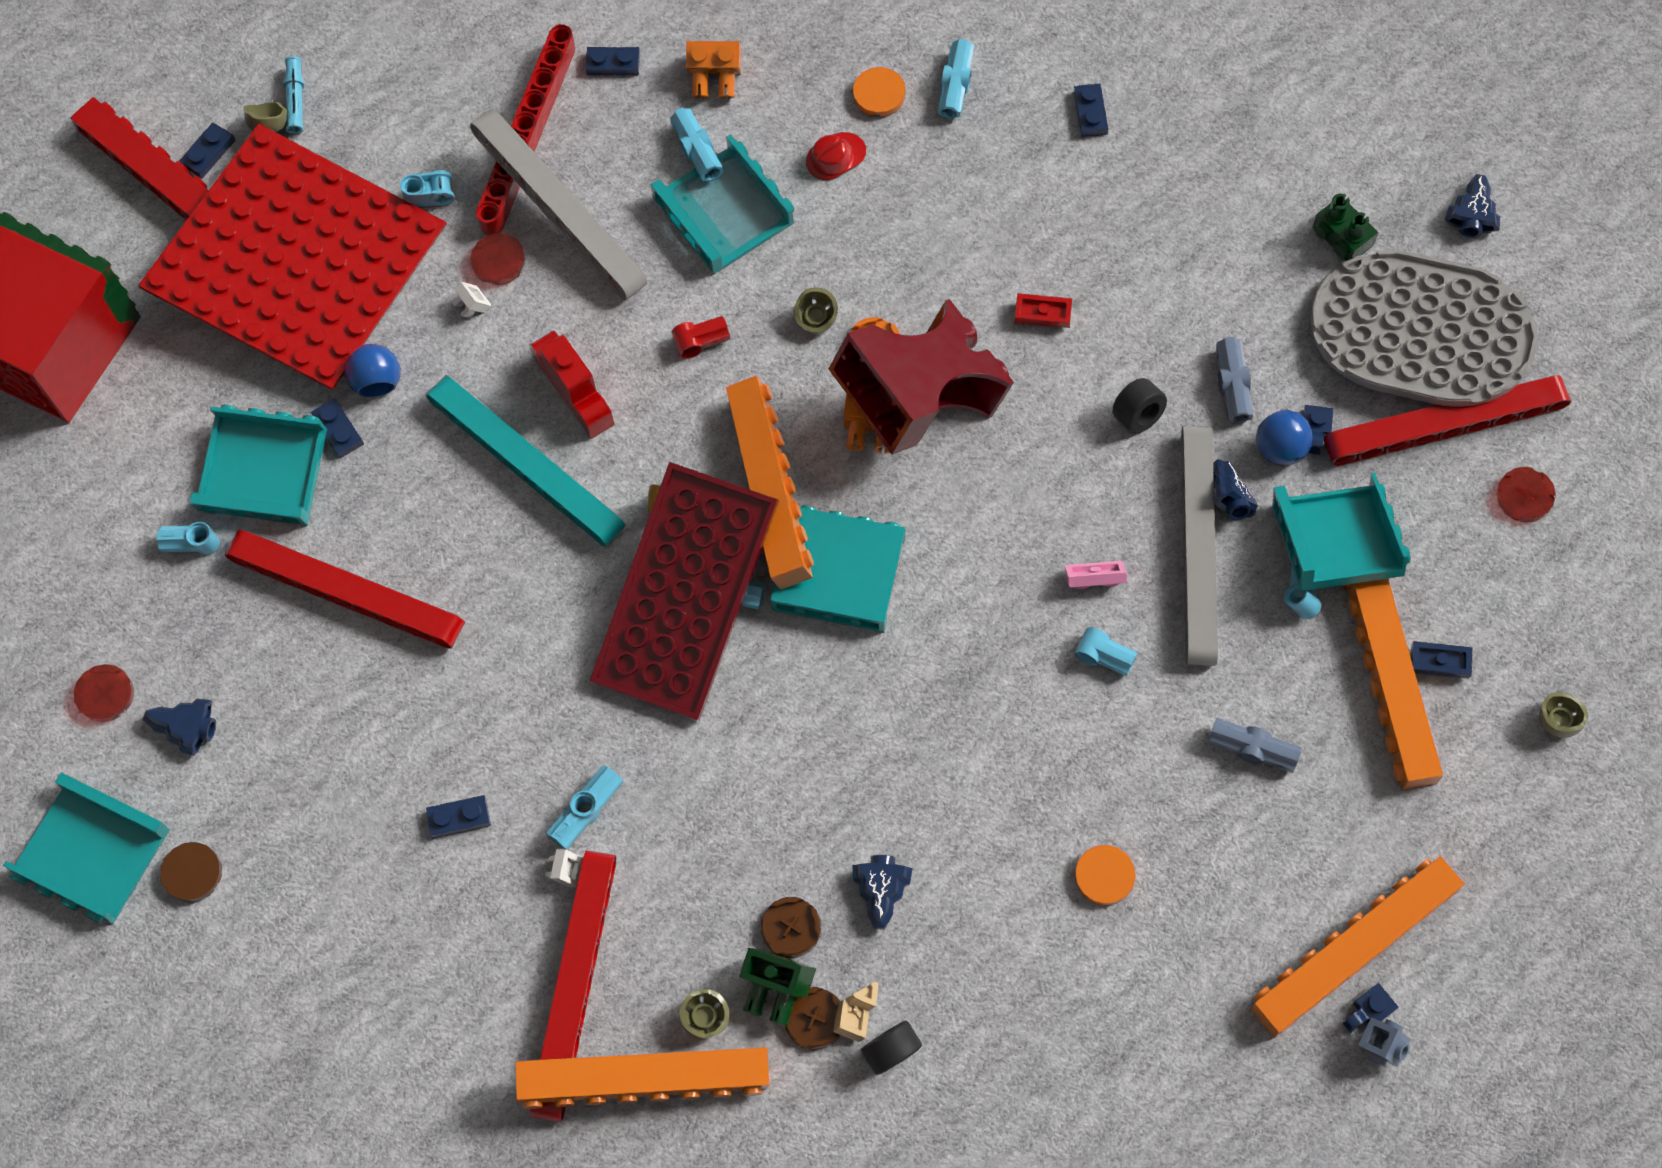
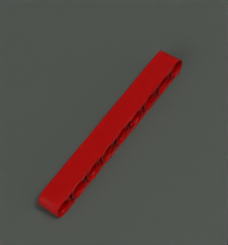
(531, 118)
(1444, 422)
(345, 589)
(577, 966)

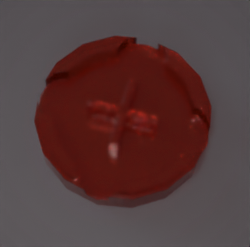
(498, 259)
(1525, 494)
(103, 693)

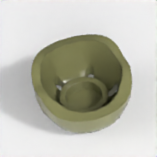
(270, 115)
(816, 314)
(1559, 720)
(703, 1014)

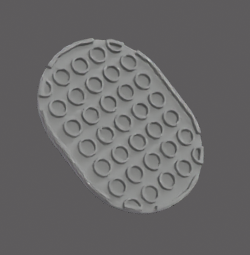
(1423, 328)

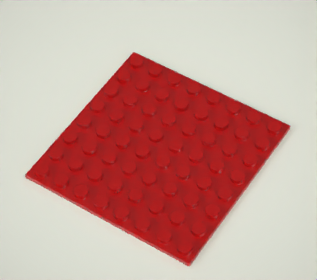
(293, 256)

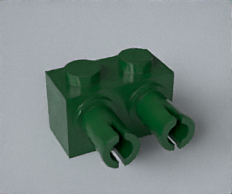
(1345, 228)
(769, 972)

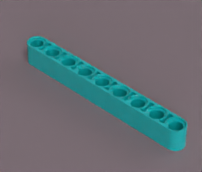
(525, 461)

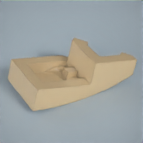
(854, 1013)

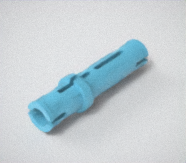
(293, 69)

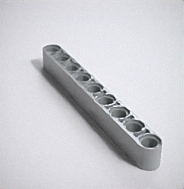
(558, 204)
(1199, 546)

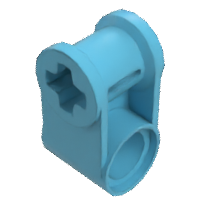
(428, 189)

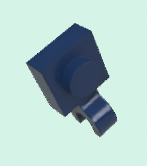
(1321, 424)
(1374, 1004)

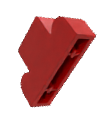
(572, 382)

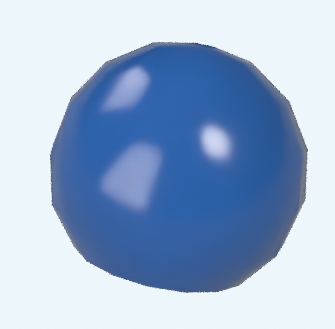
(372, 370)
(1284, 437)

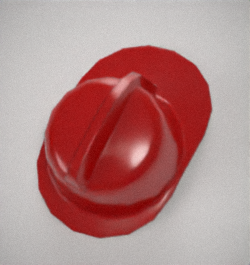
(835, 155)

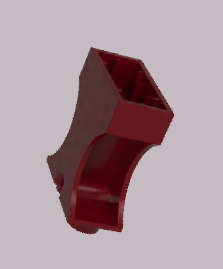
(908, 378)

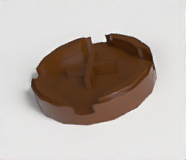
(191, 872)
(791, 927)
(814, 1019)

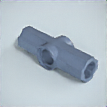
(1234, 380)
(1254, 745)

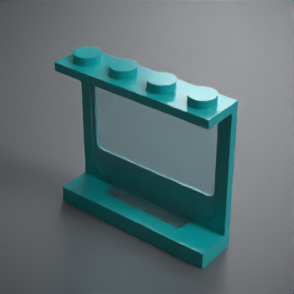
(729, 214)

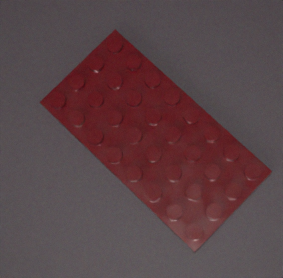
(684, 590)

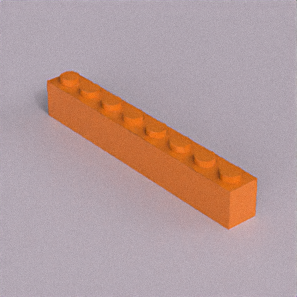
(767, 474)
(1394, 684)
(1357, 946)
(641, 1076)

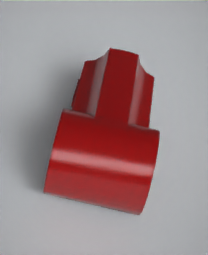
(692, 338)

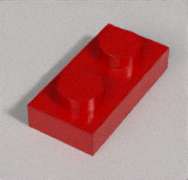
(1043, 310)

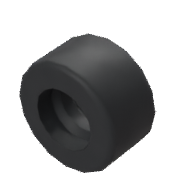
(1139, 405)
(891, 1047)

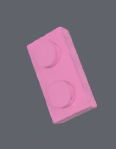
(1091, 574)

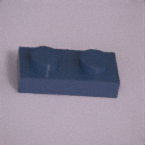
(612, 60)
(1090, 110)
(207, 150)
(339, 428)
(1441, 659)
(458, 816)

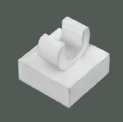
(472, 298)
(565, 867)

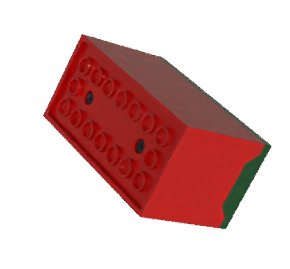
(57, 318)

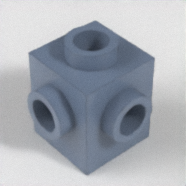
(1385, 1042)

